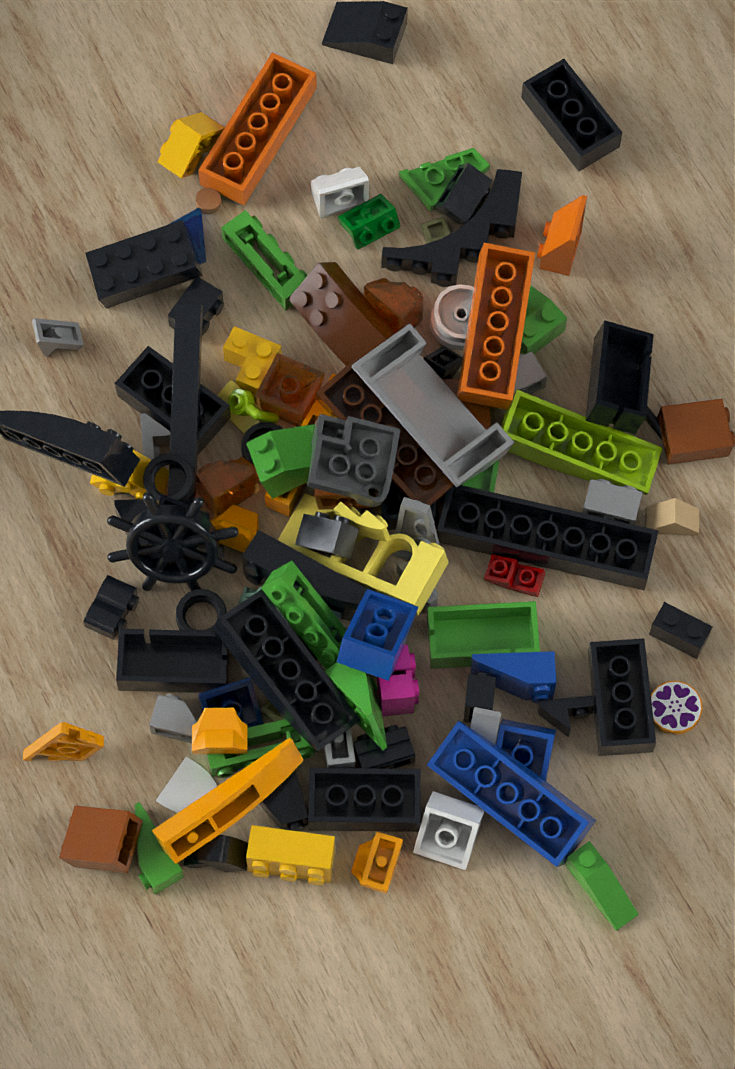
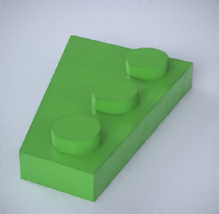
(431, 179)

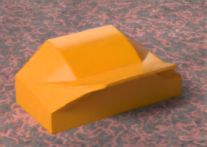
(243, 520)
(219, 733)
(377, 862)

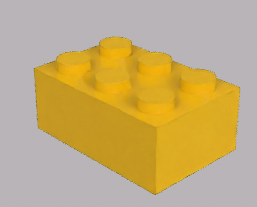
(290, 855)

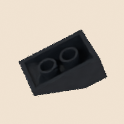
(367, 29)

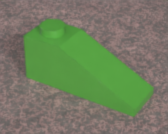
(155, 865)
(601, 885)

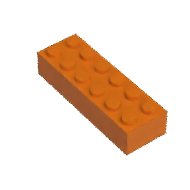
(258, 128)
(495, 326)

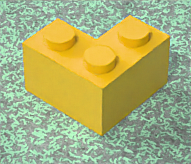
(187, 143)
(252, 355)
(135, 484)

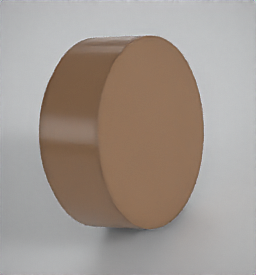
(208, 200)

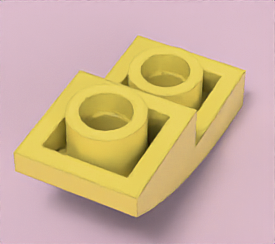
(368, 524)

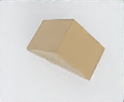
(673, 517)

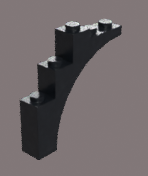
(443, 256)

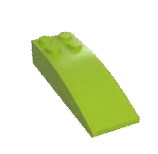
(578, 447)

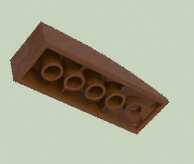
(339, 313)
(413, 470)

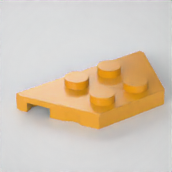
(65, 743)

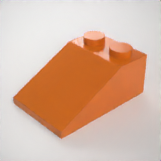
(562, 237)

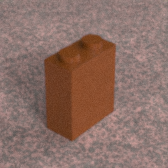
(696, 431)
(101, 839)

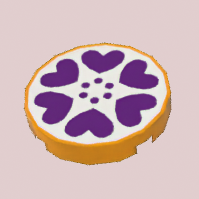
(676, 707)

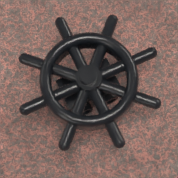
(175, 532)

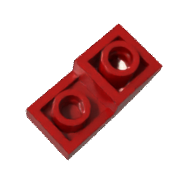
(514, 576)

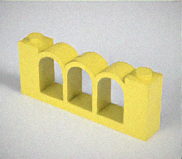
(416, 581)

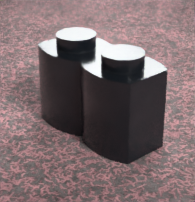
(111, 607)

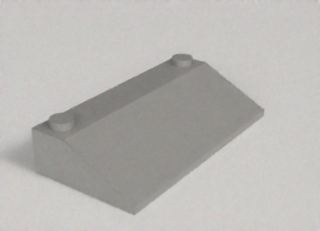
(430, 408)

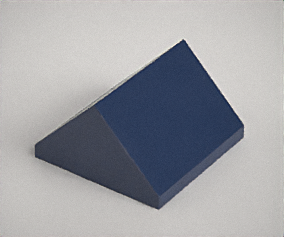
(236, 695)

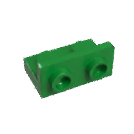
(370, 221)

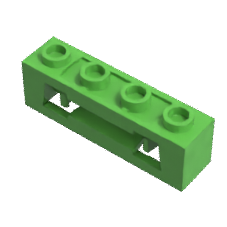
(239, 237)
(305, 612)
(226, 764)

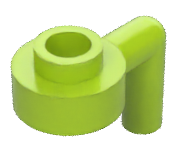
(242, 404)

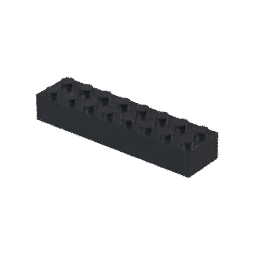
(547, 536)

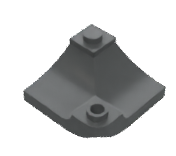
(353, 458)

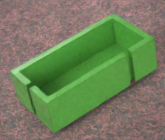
(480, 629)

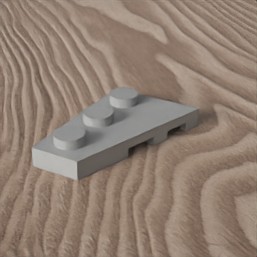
(417, 522)

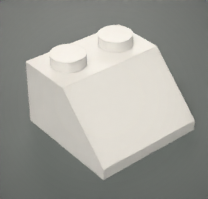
(340, 191)
(448, 830)

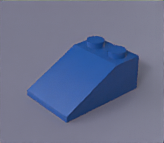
(377, 634)
(520, 674)
(527, 744)

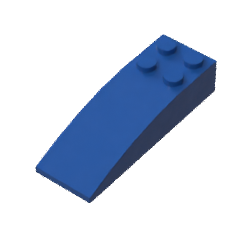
(511, 794)

